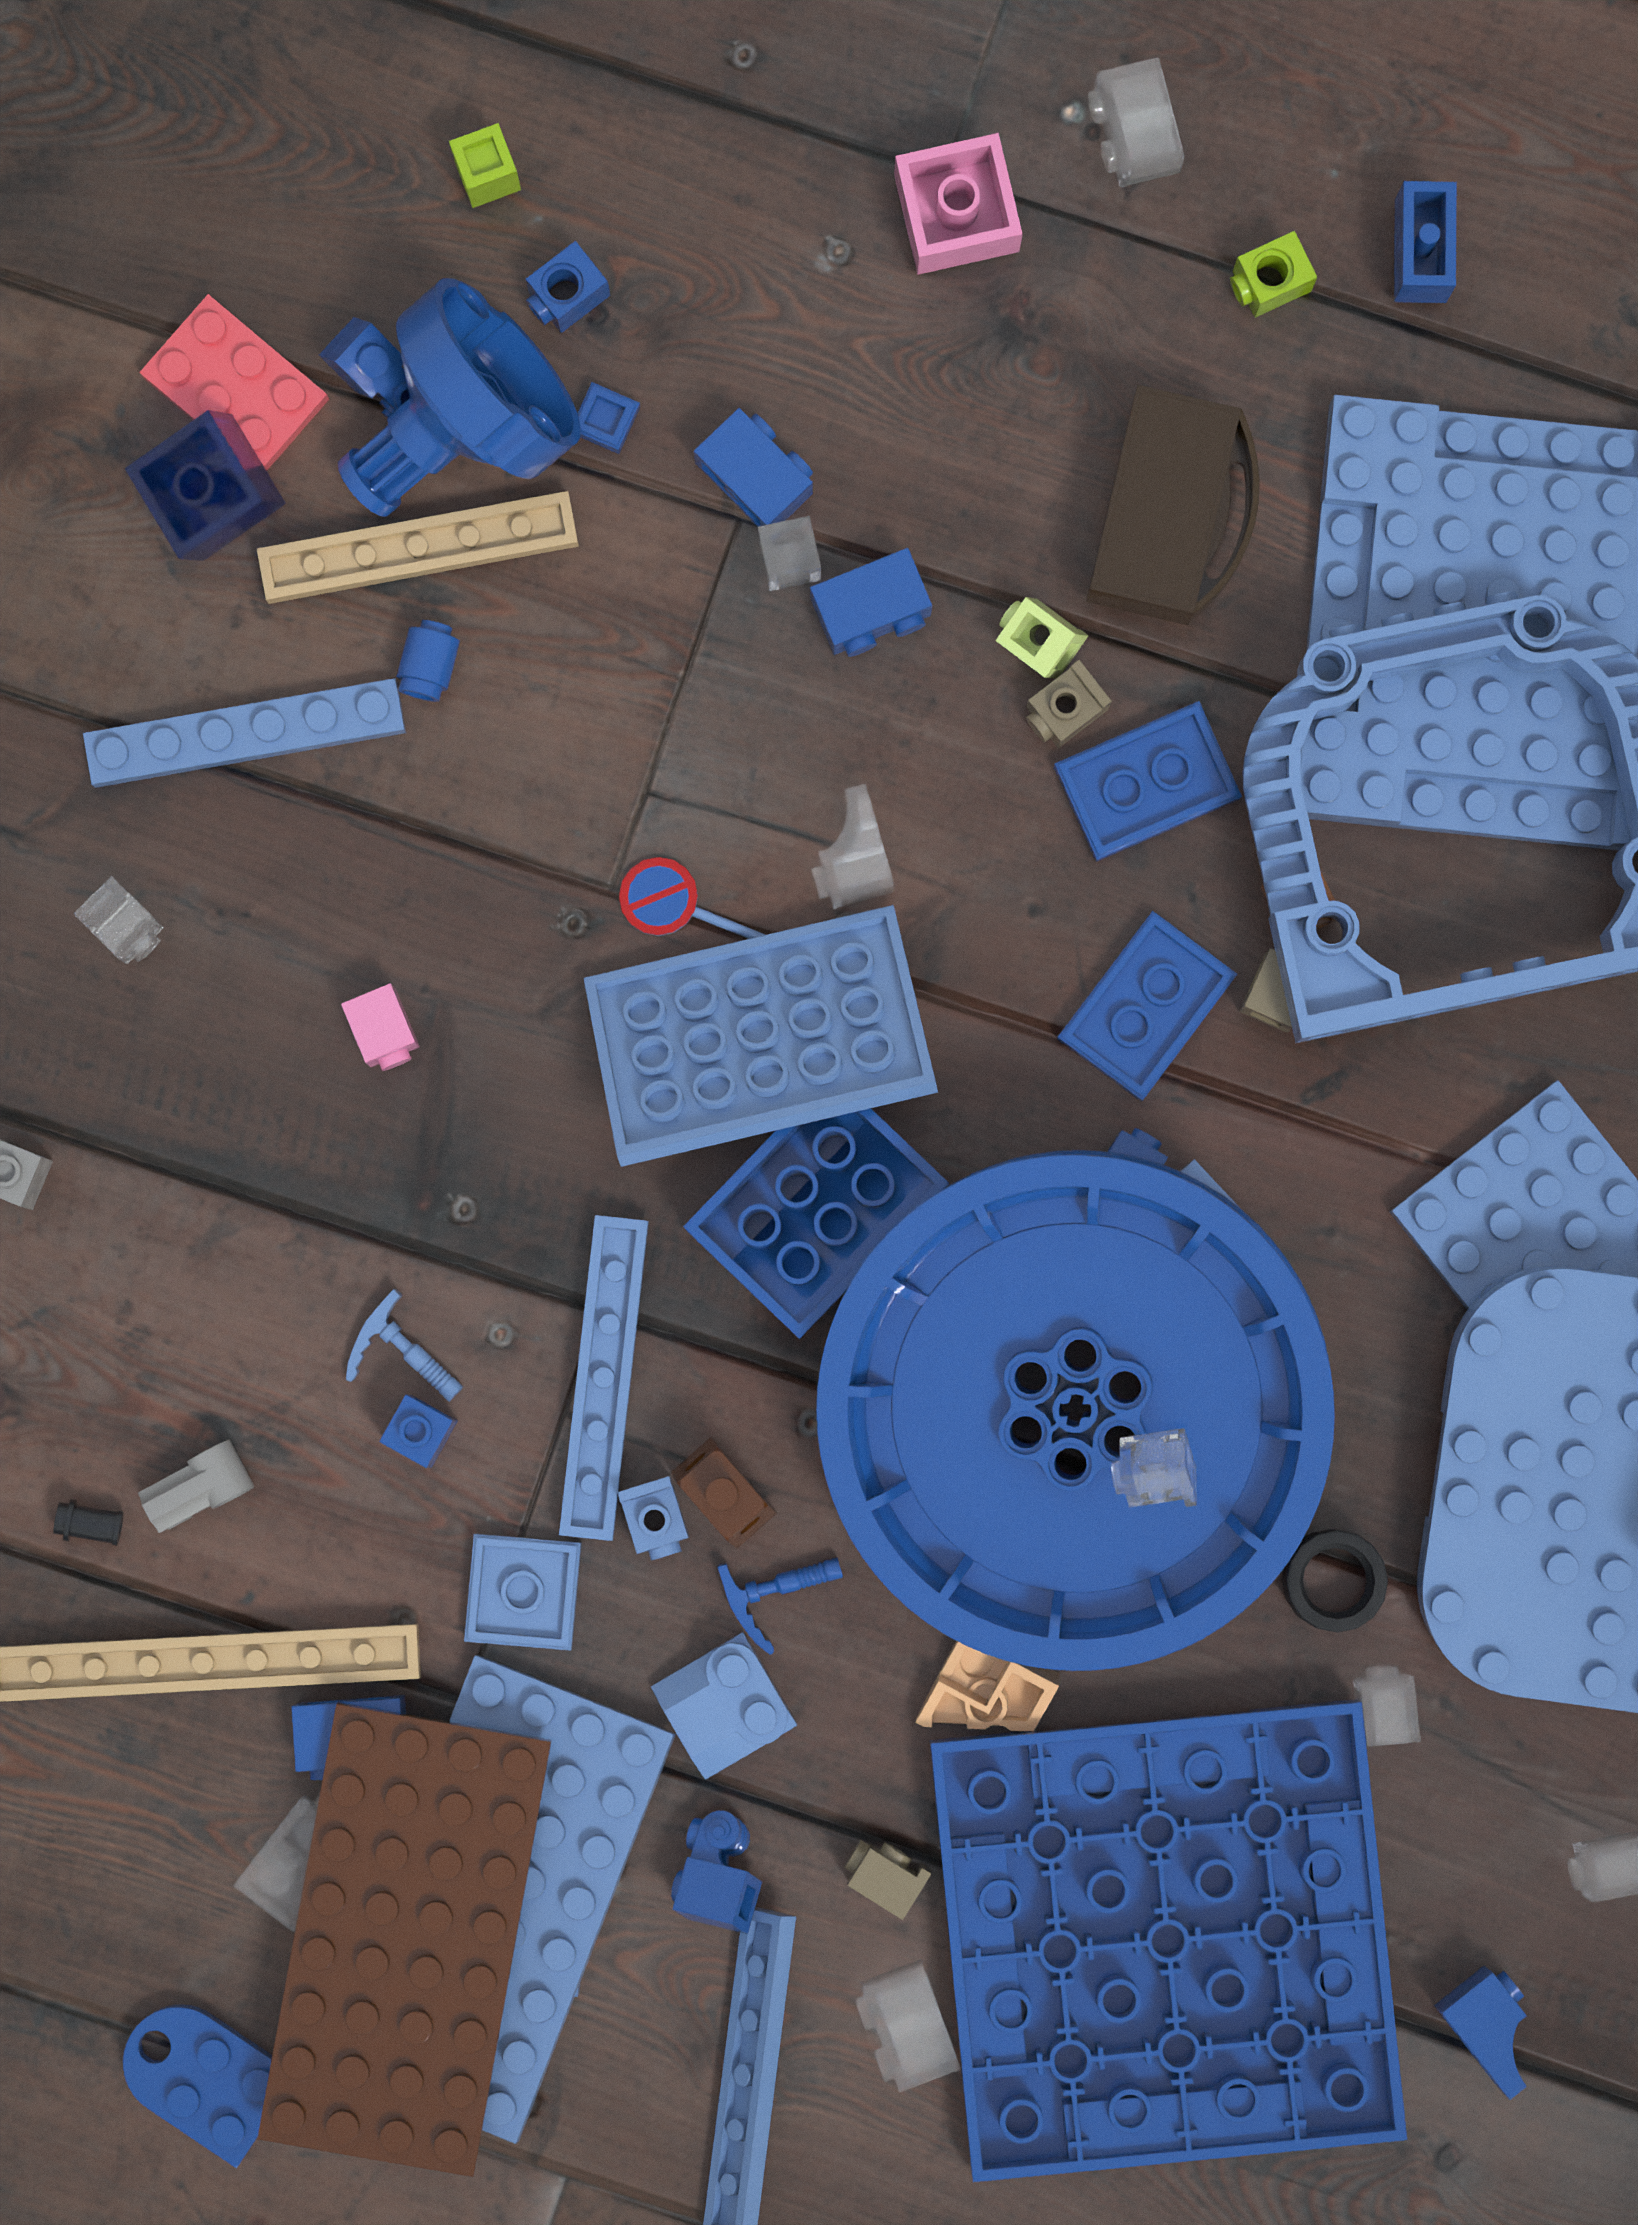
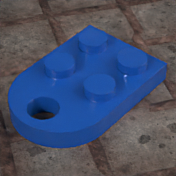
(207, 2084)

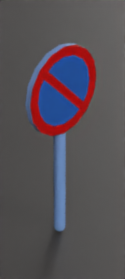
(663, 896)

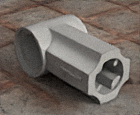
(206, 1482)

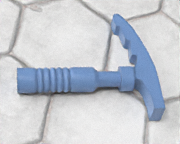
(412, 1353)

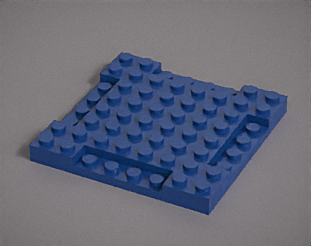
(1167, 1941)

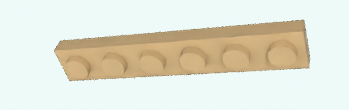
(417, 547)

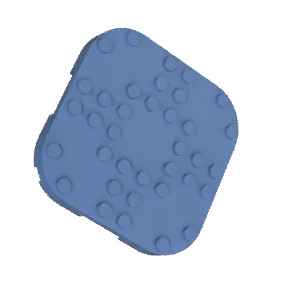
(1538, 1491)

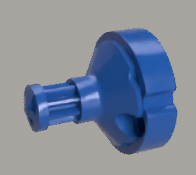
(473, 393)

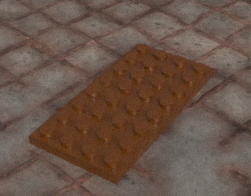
(404, 1939)

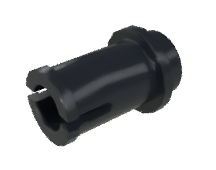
(88, 1523)

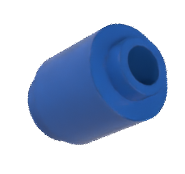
(427, 661)

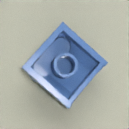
(723, 1705)

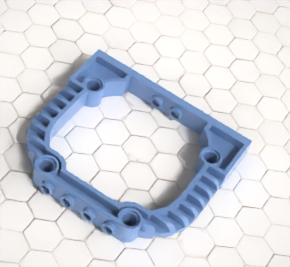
(1338, 984)

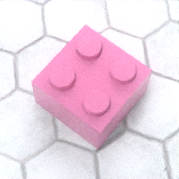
(958, 203)

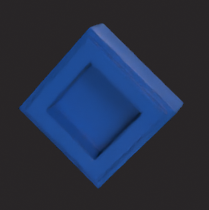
(606, 417)

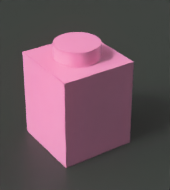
(381, 1027)

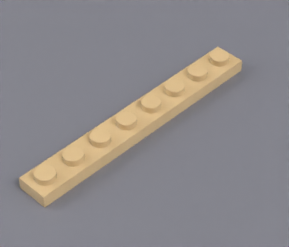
(209, 1662)

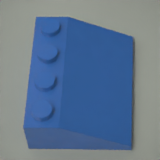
(813, 1211)

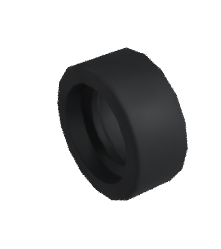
(1375, 1581)

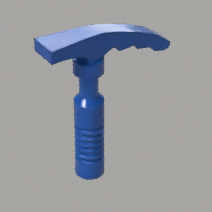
(782, 1583)

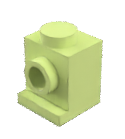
(1019, 631)

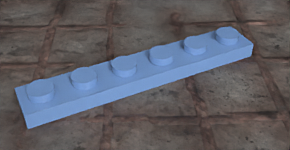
(244, 733)
(603, 1378)
(749, 2070)

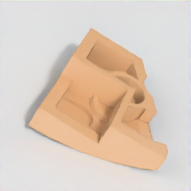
(988, 1692)

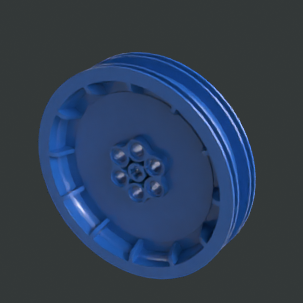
(988, 1527)

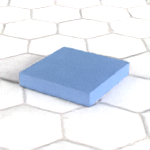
(522, 1592)

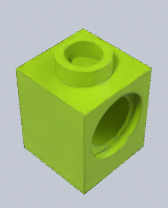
(485, 165)
(1288, 259)

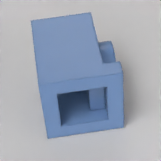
(658, 1496)

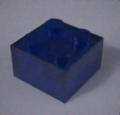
(205, 485)

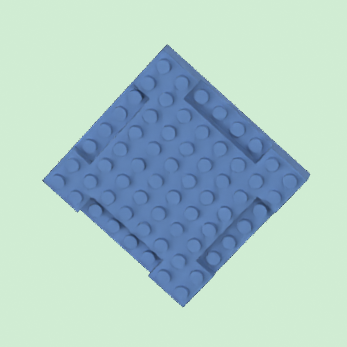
(1451, 512)

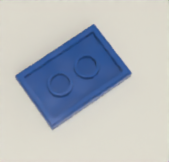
(1147, 781)
(1147, 1006)

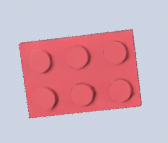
(229, 369)

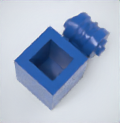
(368, 364)
(708, 1886)

